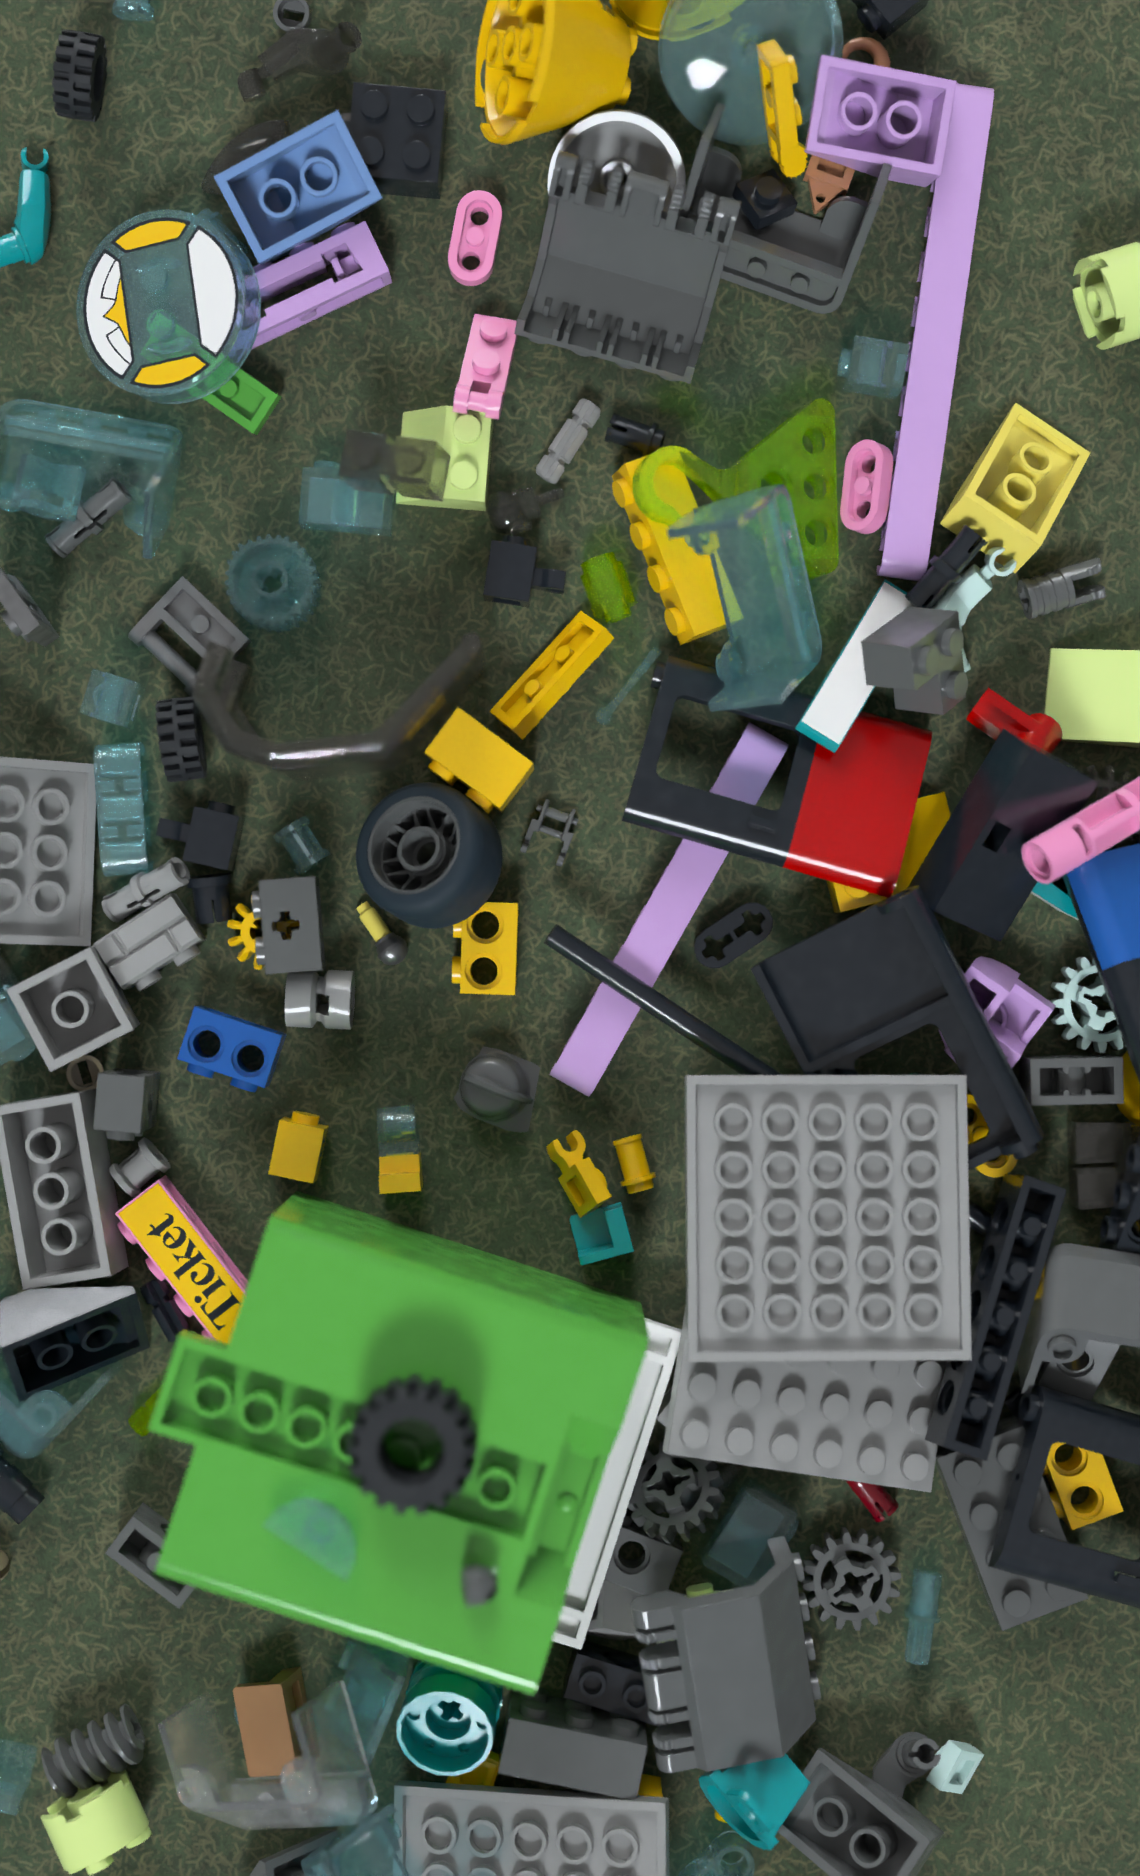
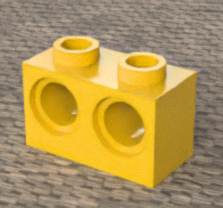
(499, 948)
(1080, 1470)

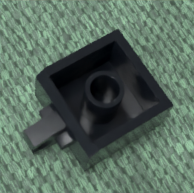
(400, 137)

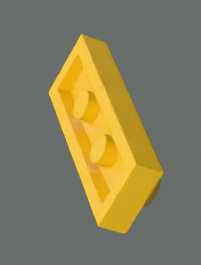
(552, 674)

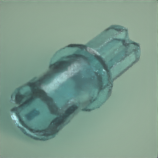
(922, 1615)

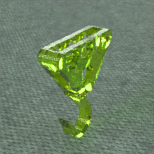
(778, 460)

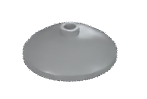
(623, 141)

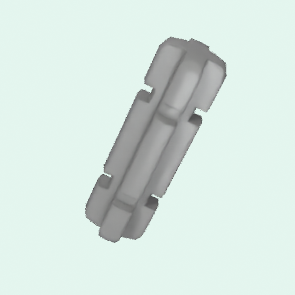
(568, 441)

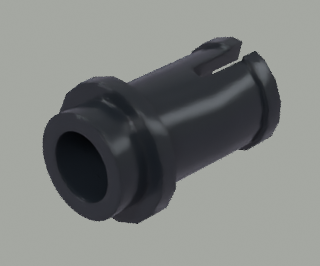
(636, 435)

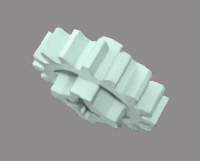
(1091, 1020)

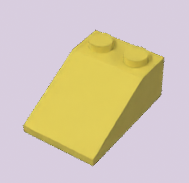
(1017, 486)

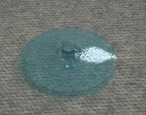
(712, 57)

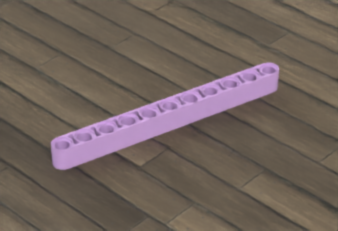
(936, 338)

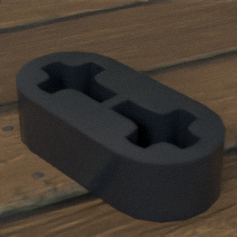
(739, 944)

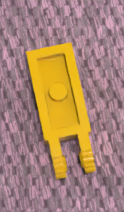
(781, 108)

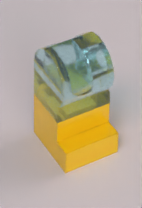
(398, 1150)

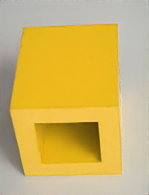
(298, 1147)

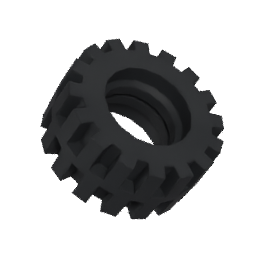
(79, 75)
(181, 739)

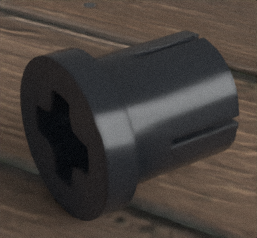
(209, 888)

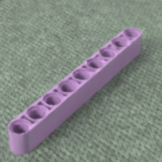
(664, 918)

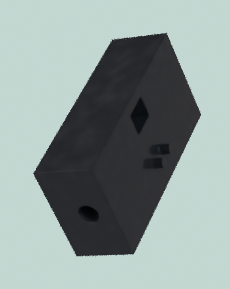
(977, 859)

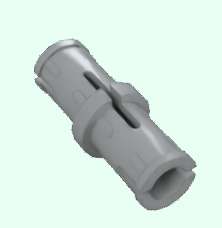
(145, 889)

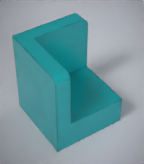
(601, 1234)

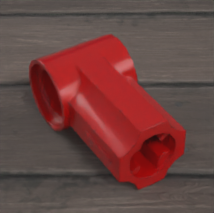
(996, 713)

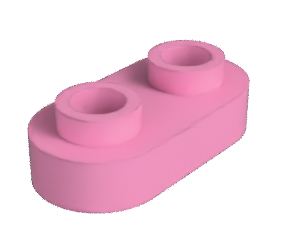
(475, 239)
(866, 488)

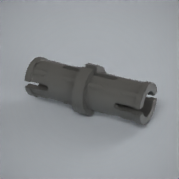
(89, 517)

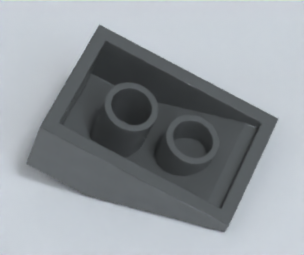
(856, 1824)

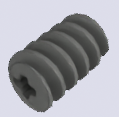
(96, 1755)

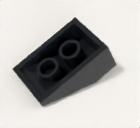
(67, 1333)

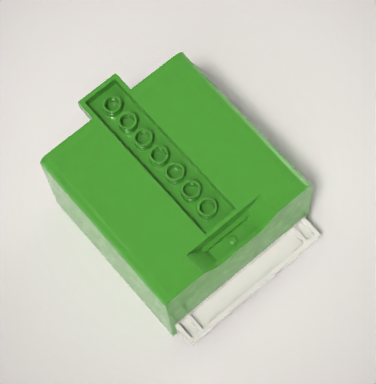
(560, 1407)

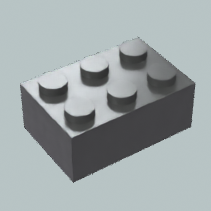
(572, 1745)

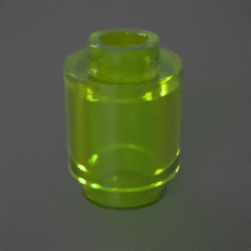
(608, 587)

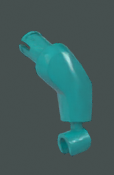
(33, 215)

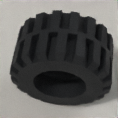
(405, 1485)

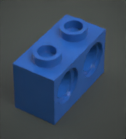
(234, 1037)

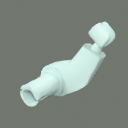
(973, 588)

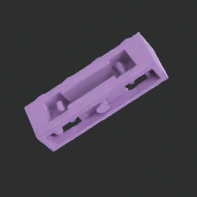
(356, 275)

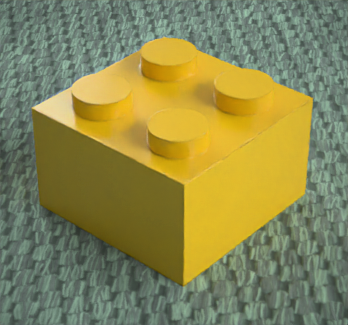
(479, 760)

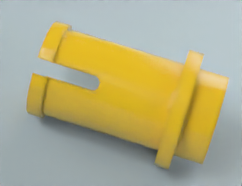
(634, 1164)

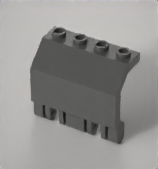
(624, 273)
(734, 1674)

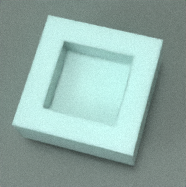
(955, 1766)

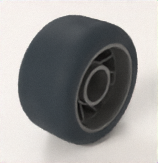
(429, 855)

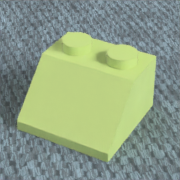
(468, 443)

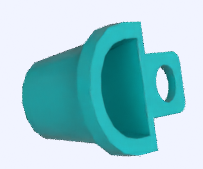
(755, 1797)

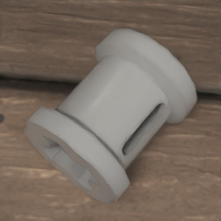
(139, 1167)

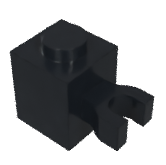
(514, 573)
(211, 836)

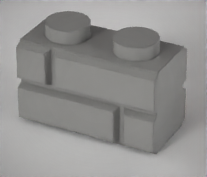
(150, 942)

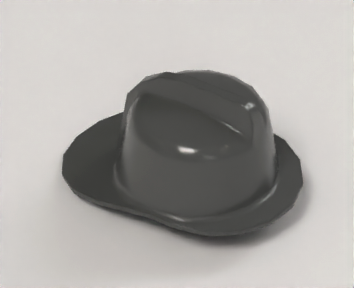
(499, 1089)

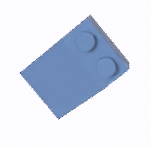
(298, 188)

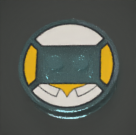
(168, 307)

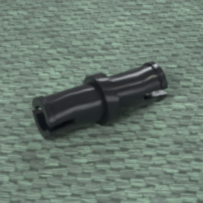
(946, 568)

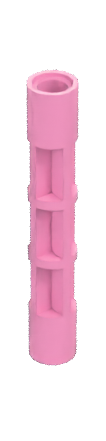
(1084, 834)

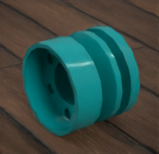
(448, 1719)

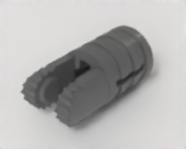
(1056, 589)

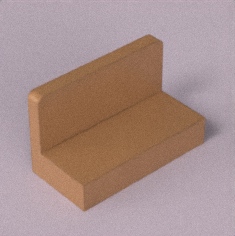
(267, 1722)

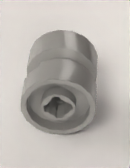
(304, 995)

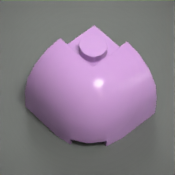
(1008, 1004)

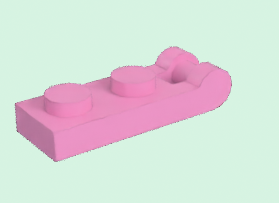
(486, 366)

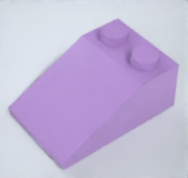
(878, 117)

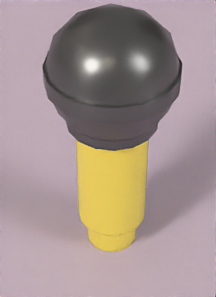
(390, 947)

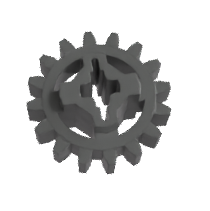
(687, 1507)
(866, 1570)

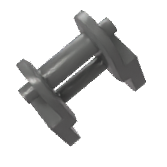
(536, 826)

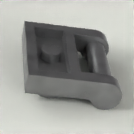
(22, 612)
(194, 621)

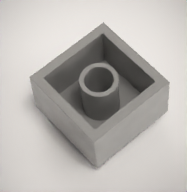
(73, 1008)

